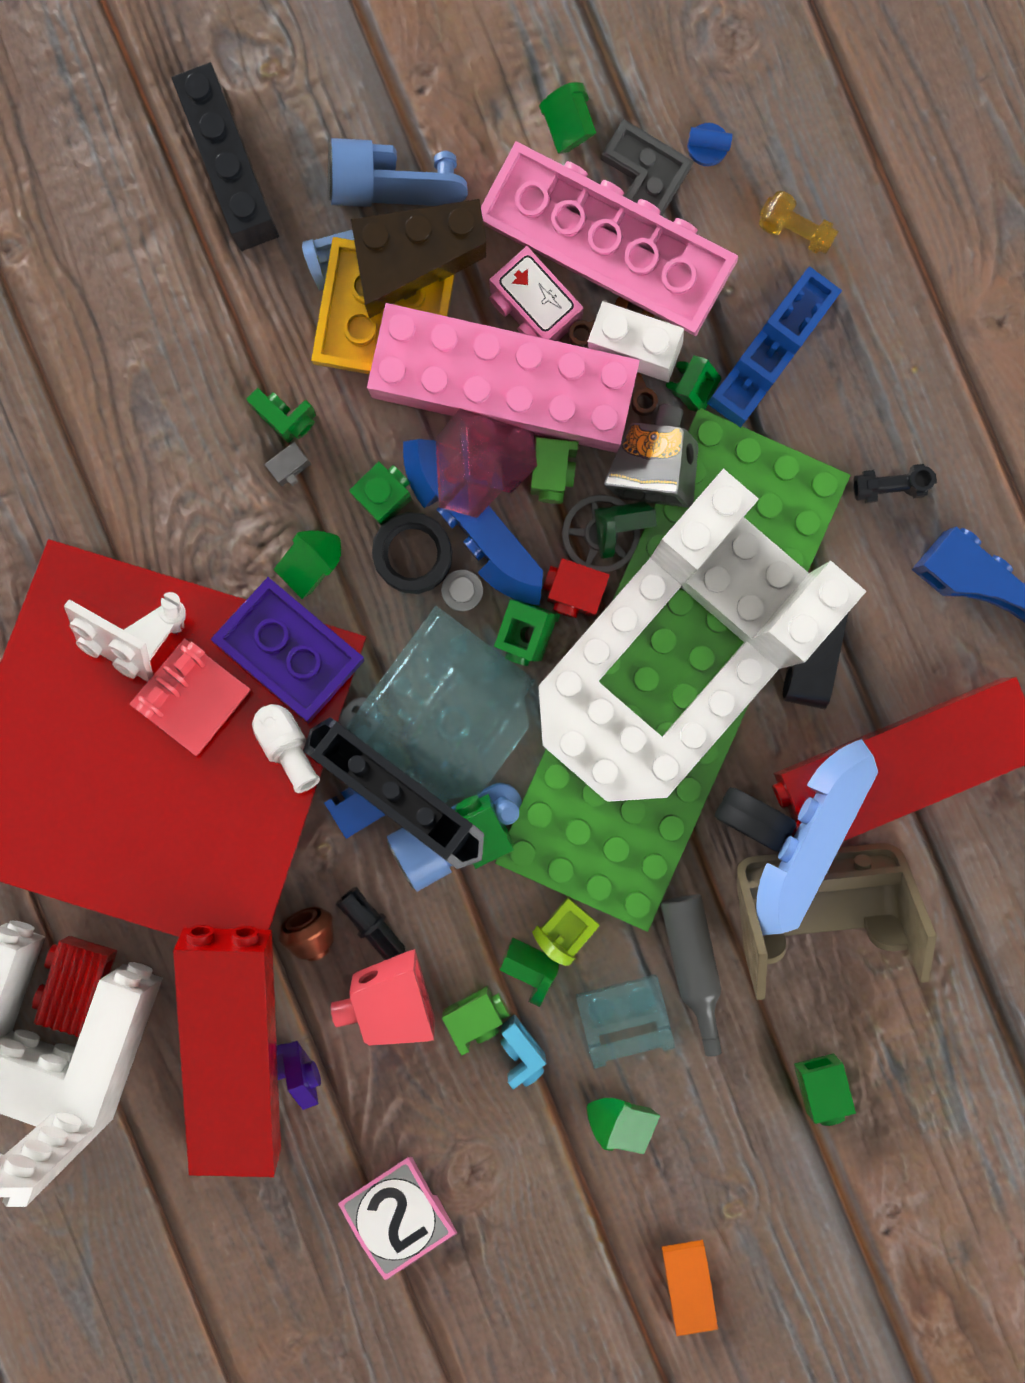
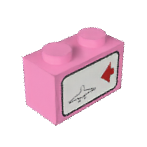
(534, 297)

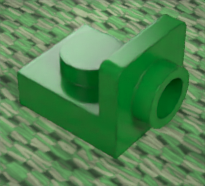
(275, 413)

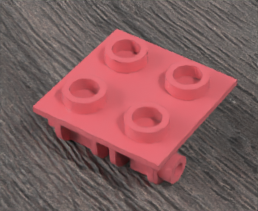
(190, 697)

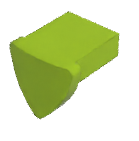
(565, 932)

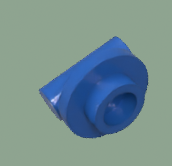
(708, 144)

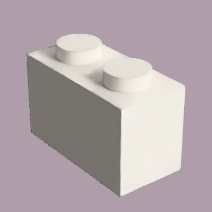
(637, 337)

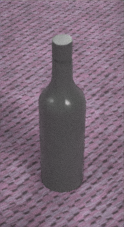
(694, 963)

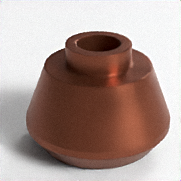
(308, 933)

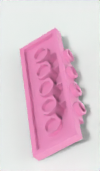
(607, 237)

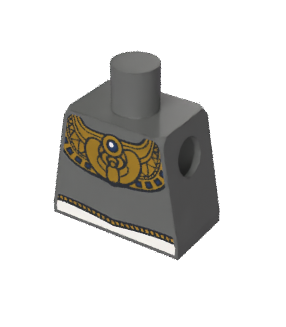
(656, 462)

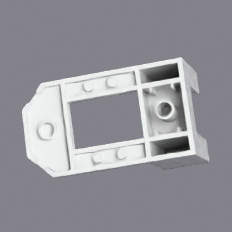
(745, 585)
(63, 1087)

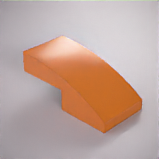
(689, 1287)

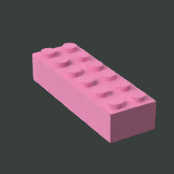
(502, 375)

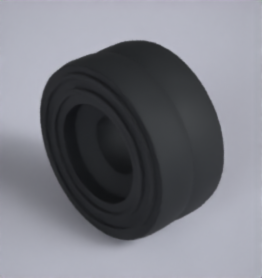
(755, 819)

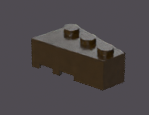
(415, 248)

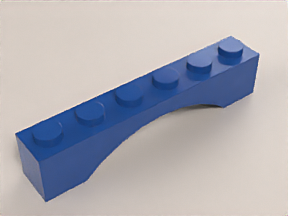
(963, 569)

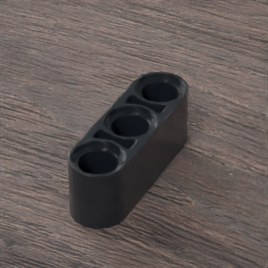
(814, 680)

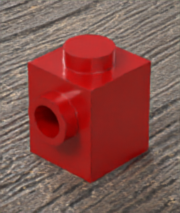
(575, 588)

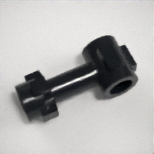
(914, 483)

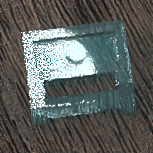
(622, 1008)

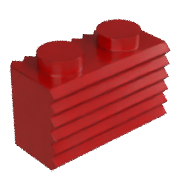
(71, 983)

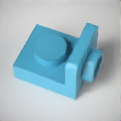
(520, 1044)

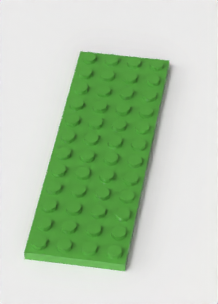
(627, 850)

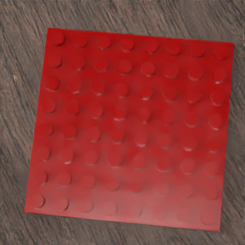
(110, 803)

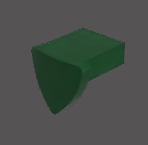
(621, 519)

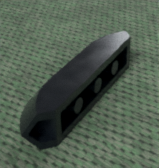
(395, 793)

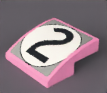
(397, 1218)

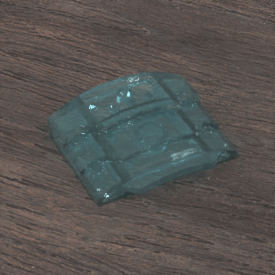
(446, 709)

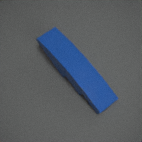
(774, 347)

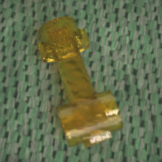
(779, 214)

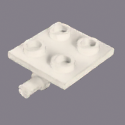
(133, 646)

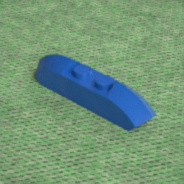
(509, 564)

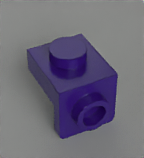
(300, 1074)

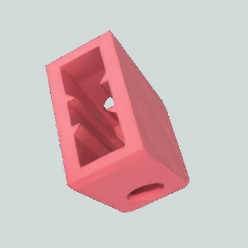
(388, 1003)

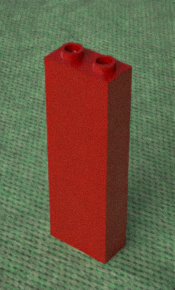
(927, 755)
(228, 1050)

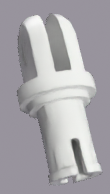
(284, 744)

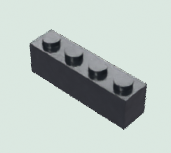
(225, 156)

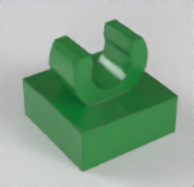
(697, 383)

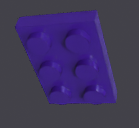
(288, 650)

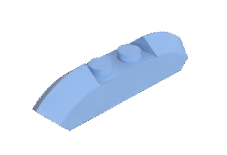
(825, 820)

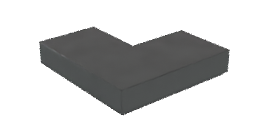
(651, 163)

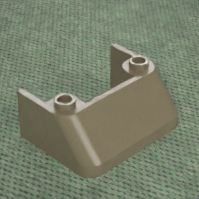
(862, 889)

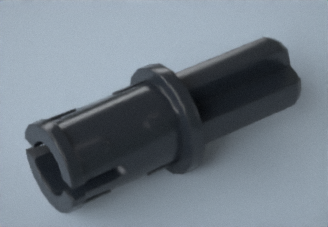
(370, 924)

